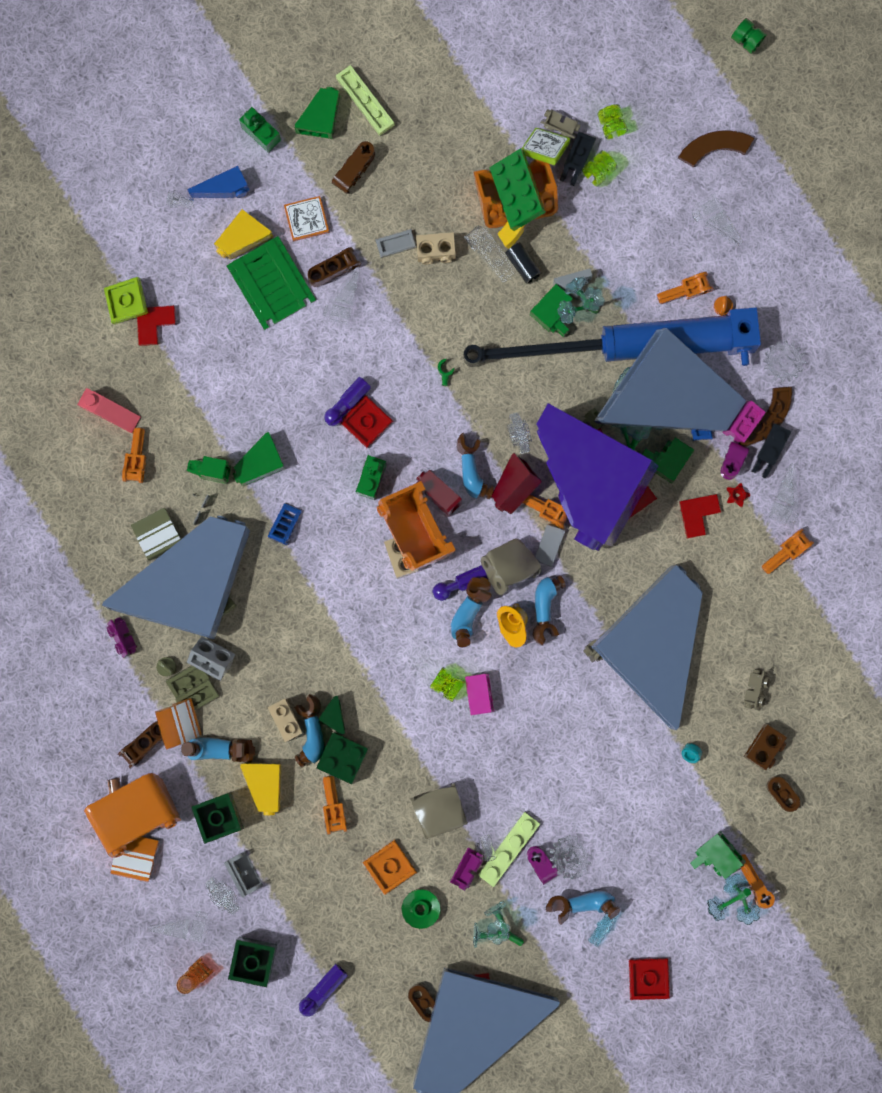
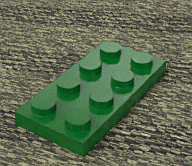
(517, 189)

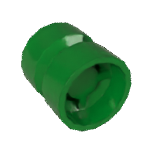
(748, 35)

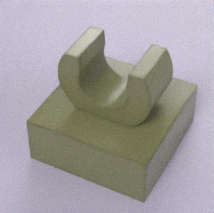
(590, 417)

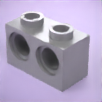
(211, 658)

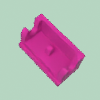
(745, 422)
(479, 694)

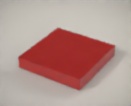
(366, 421)
(649, 979)

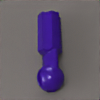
(347, 401)
(443, 590)
(325, 987)

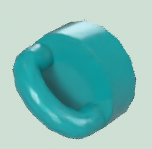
(691, 753)

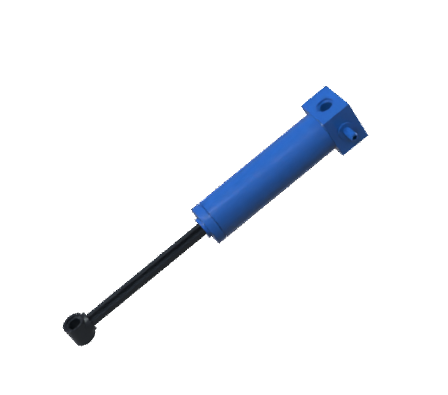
(629, 340)

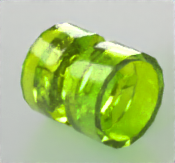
(611, 119)
(602, 166)
(447, 684)

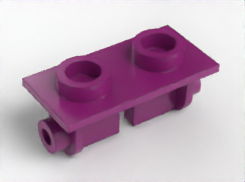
(123, 644)
(470, 861)

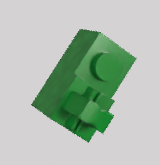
(259, 129)
(546, 311)
(672, 460)
(210, 469)
(371, 477)
(721, 854)

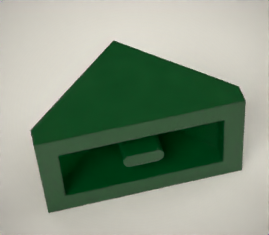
(333, 716)

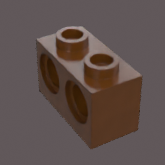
(761, 744)

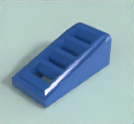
(283, 540)

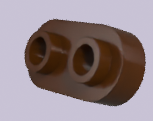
(783, 793)
(421, 1003)

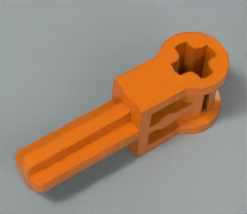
(690, 287)
(135, 462)
(548, 510)
(790, 549)
(333, 811)
(756, 885)

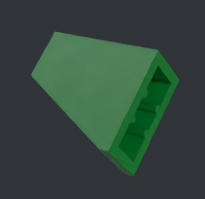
(320, 114)
(258, 462)

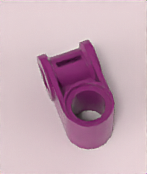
(735, 458)
(543, 866)

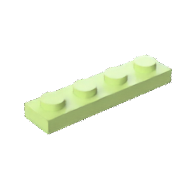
(365, 100)
(509, 849)

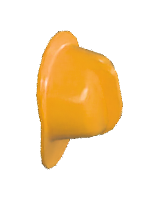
(512, 624)

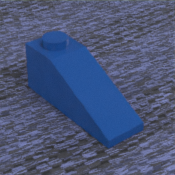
(225, 185)

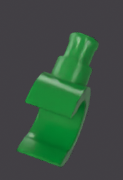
(445, 376)

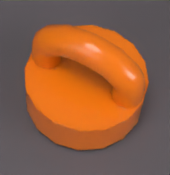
(722, 305)

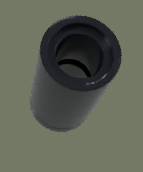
(523, 263)

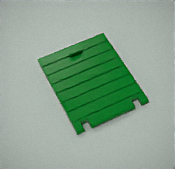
(270, 282)

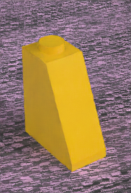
(241, 236)
(264, 785)

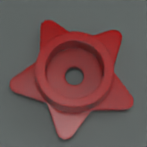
(742, 495)

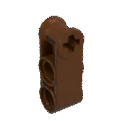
(354, 167)
(341, 260)
(134, 752)

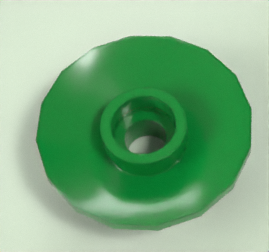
(420, 919)

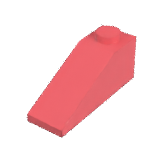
(108, 410)

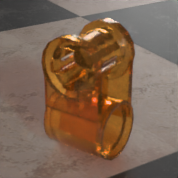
(196, 974)

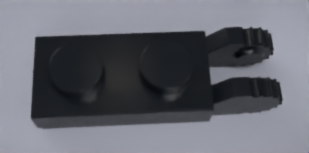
(578, 156)
(771, 448)

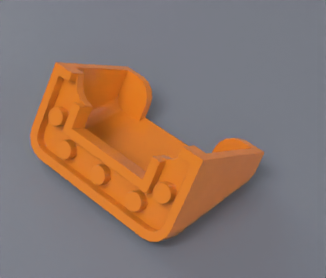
(490, 201)
(414, 527)
(132, 813)

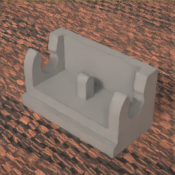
(243, 874)

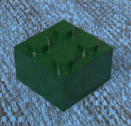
(342, 758)
(217, 817)
(252, 961)

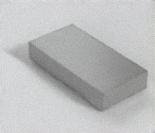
(396, 243)
(549, 545)

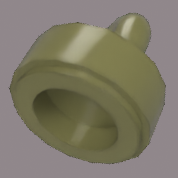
(166, 666)

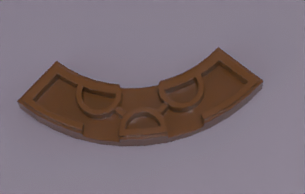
(713, 142)
(775, 414)

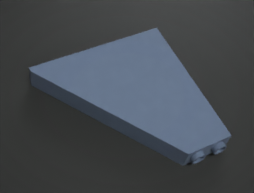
(672, 391)
(188, 581)
(655, 643)
(473, 1027)

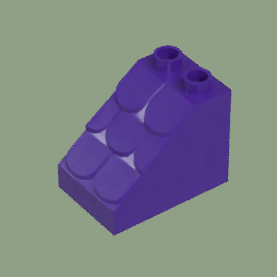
(594, 476)

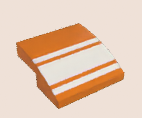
(178, 723)
(137, 860)

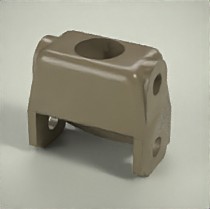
(509, 565)
(439, 811)

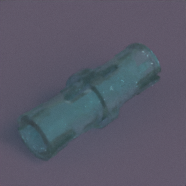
(603, 927)

